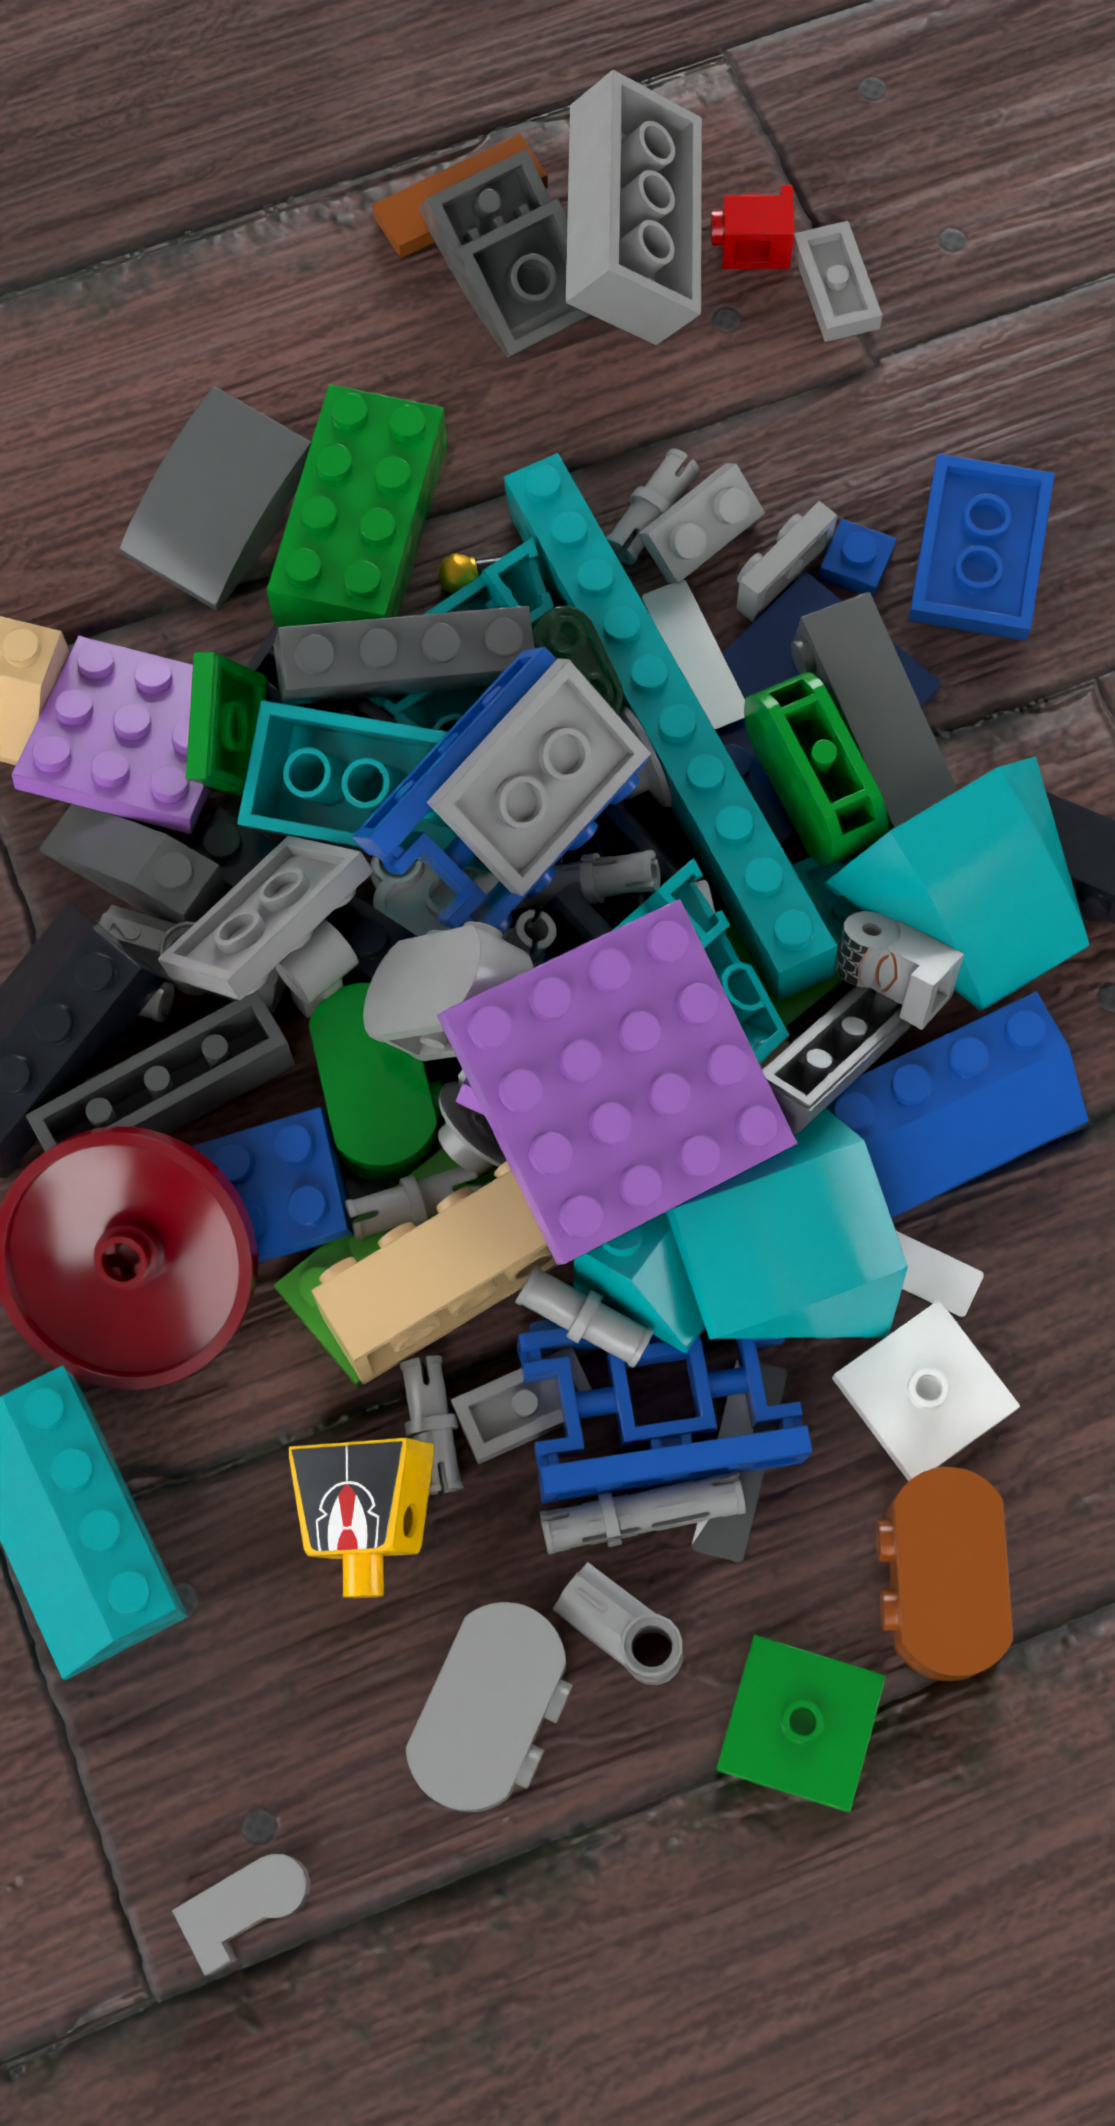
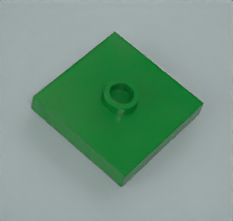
(222, 721)
(801, 1723)

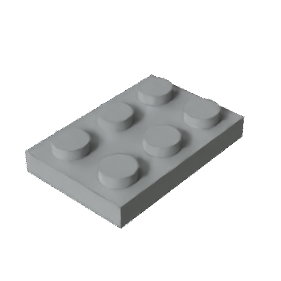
(539, 777)
(265, 917)

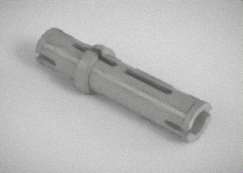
(593, 878)
(647, 1511)

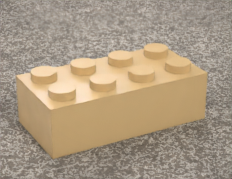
(432, 1275)

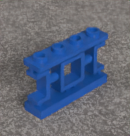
(408, 805)
(671, 1453)

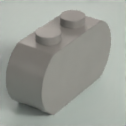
(432, 975)
(489, 1708)

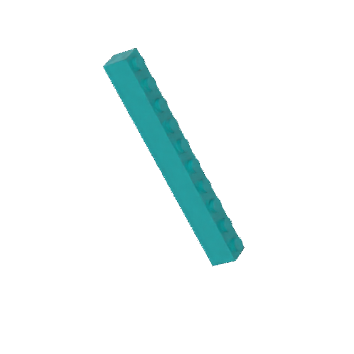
(704, 784)

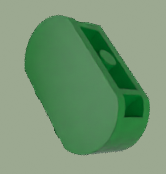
(815, 768)
(373, 1092)

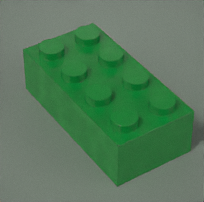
(358, 509)

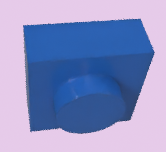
(857, 558)

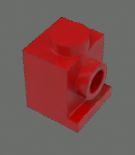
(755, 230)

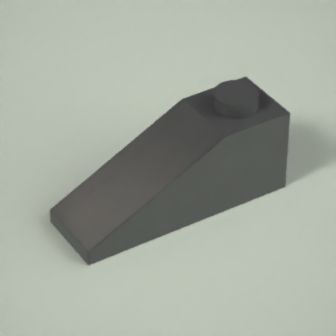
(136, 864)

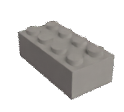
(634, 209)

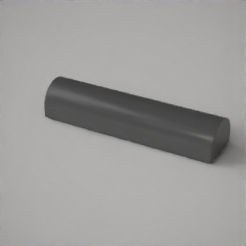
(833, 1054)

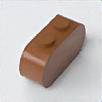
(946, 1574)

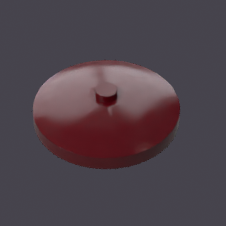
(126, 1257)

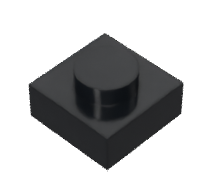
(574, 921)

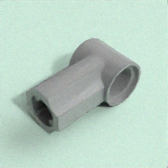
(317, 968)
(616, 1622)

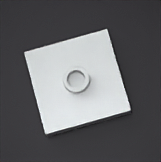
(925, 1391)

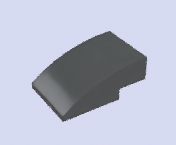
(506, 251)
(216, 498)

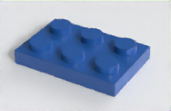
(981, 547)
(286, 1181)

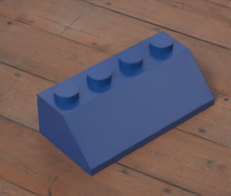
(965, 1103)

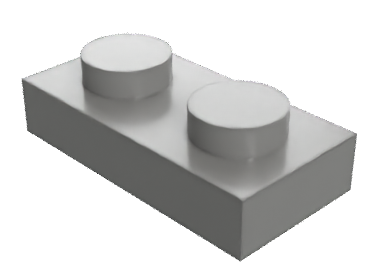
(836, 281)
(701, 523)
(796, 549)
(513, 1413)

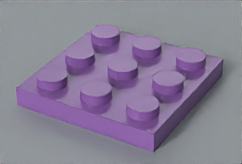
(116, 737)

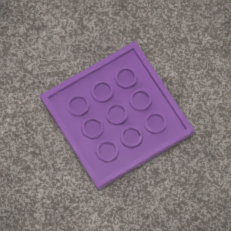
(617, 1081)

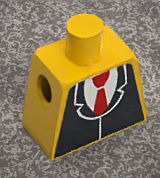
(362, 1504)

